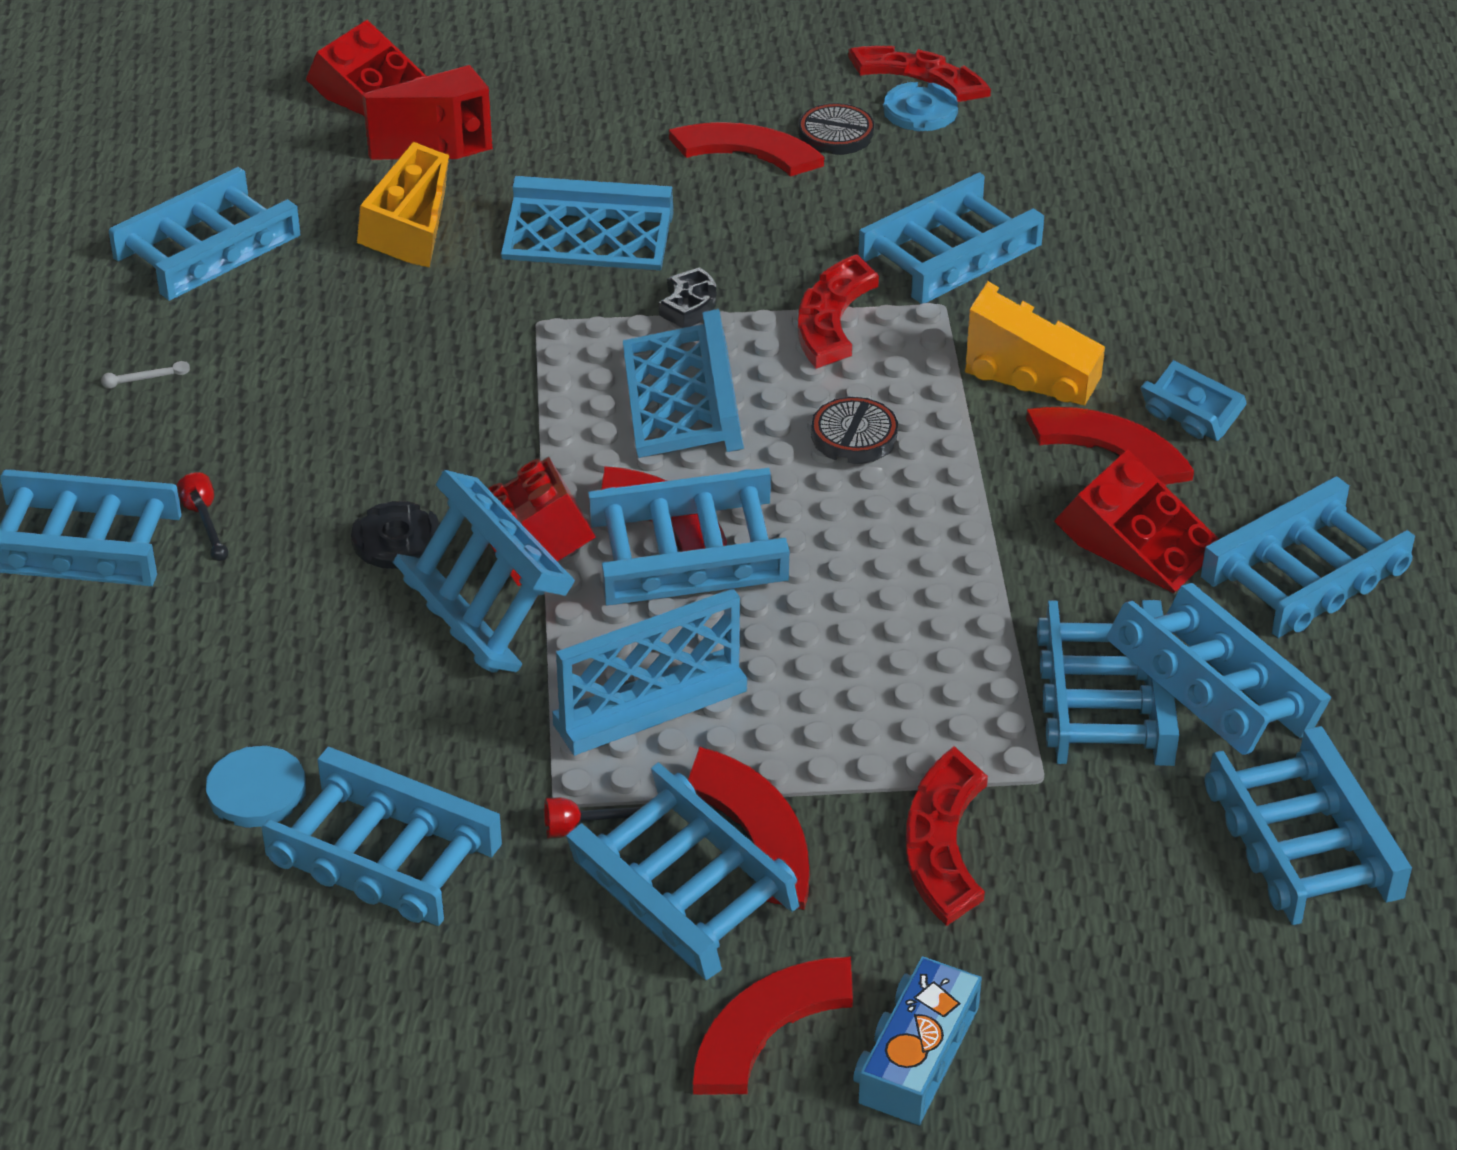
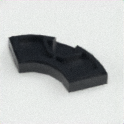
(690, 297)

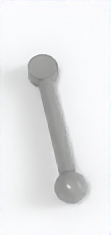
(110, 380)

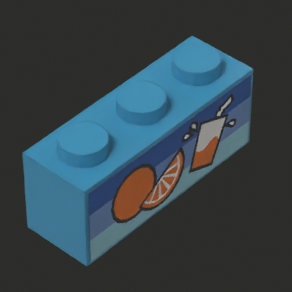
(917, 1040)

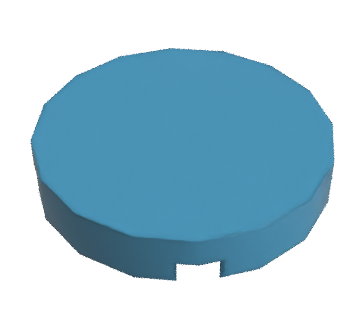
(906, 106)
(256, 786)

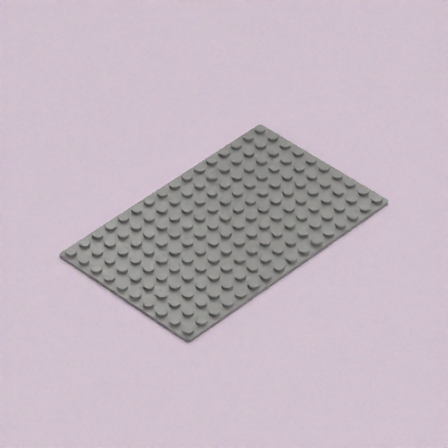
(895, 586)

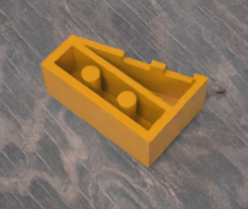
(406, 207)
(1029, 352)

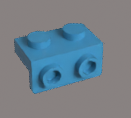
(1194, 401)

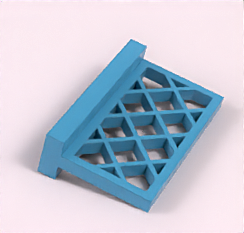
(591, 203)
(718, 388)
(659, 692)

